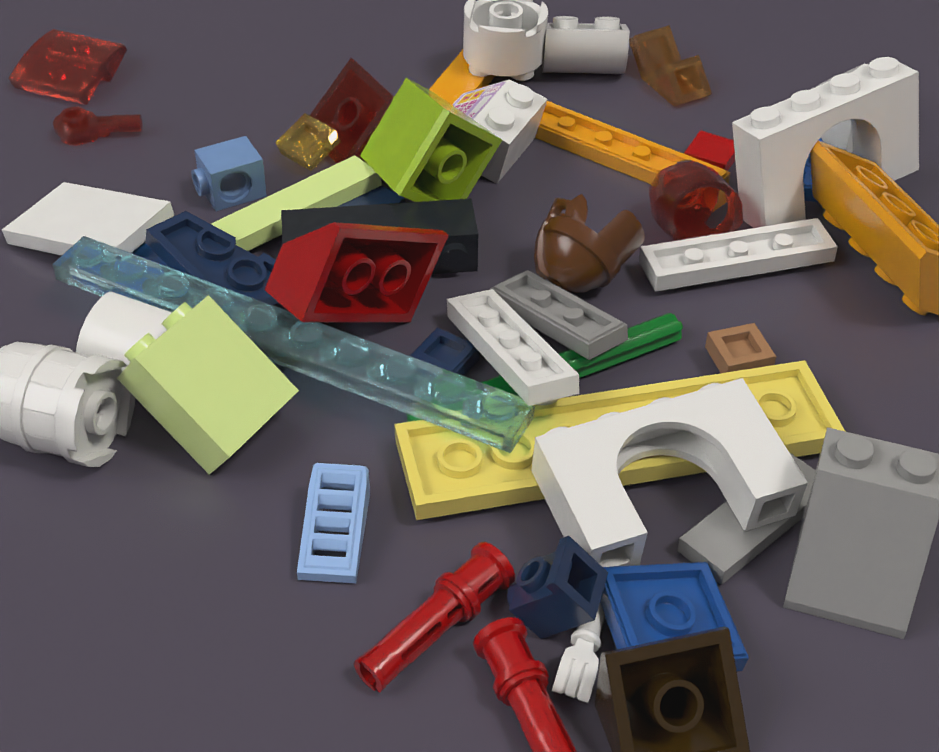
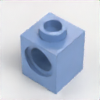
(229, 173)

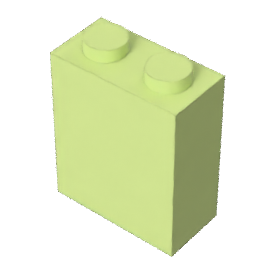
(205, 382)

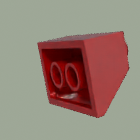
(355, 272)

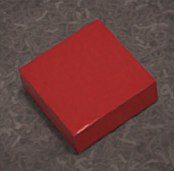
(712, 150)

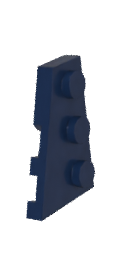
(211, 255)

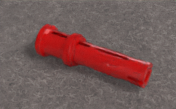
(454, 599)
(522, 684)

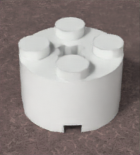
(504, 37)

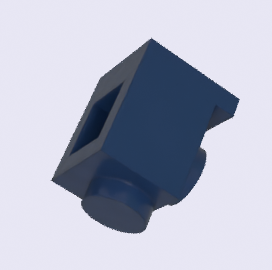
(558, 590)

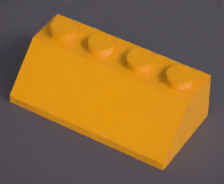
(881, 223)

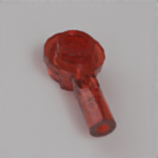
(82, 126)

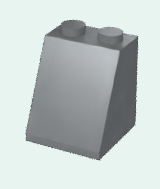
(865, 533)

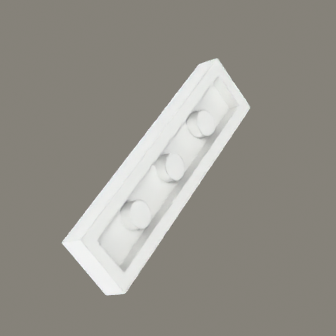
(737, 254)
(513, 348)

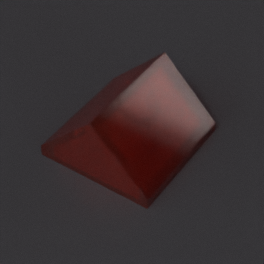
(353, 109)

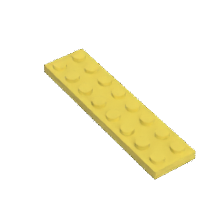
(462, 475)

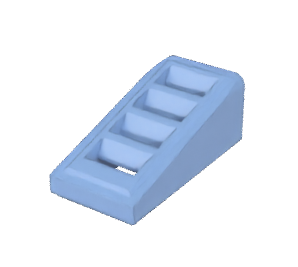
(334, 489)

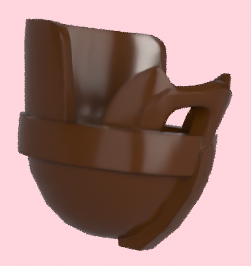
(576, 255)

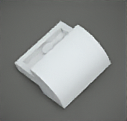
(586, 46)
(117, 325)

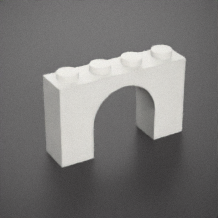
(777, 139)
(712, 427)

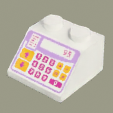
(508, 112)

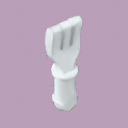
(579, 662)

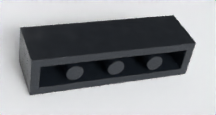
(452, 216)

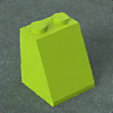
(428, 147)

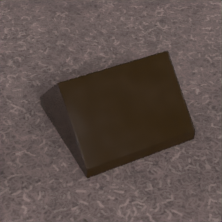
(673, 696)

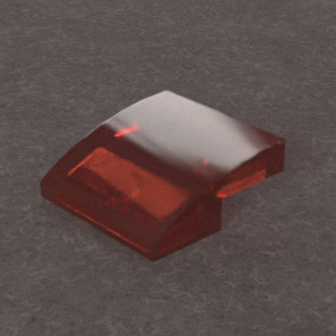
(67, 66)

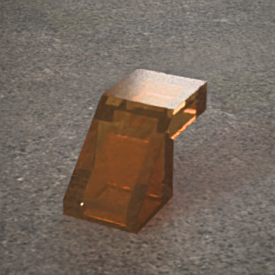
(664, 70)

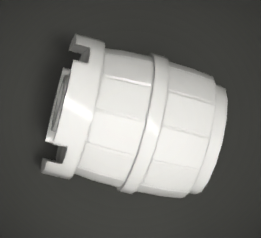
(62, 402)

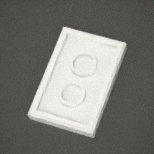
(92, 212)

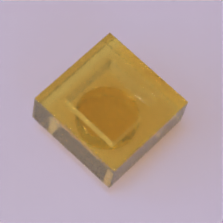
(307, 141)

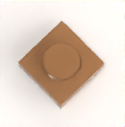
(739, 348)

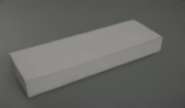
(562, 315)
(726, 545)

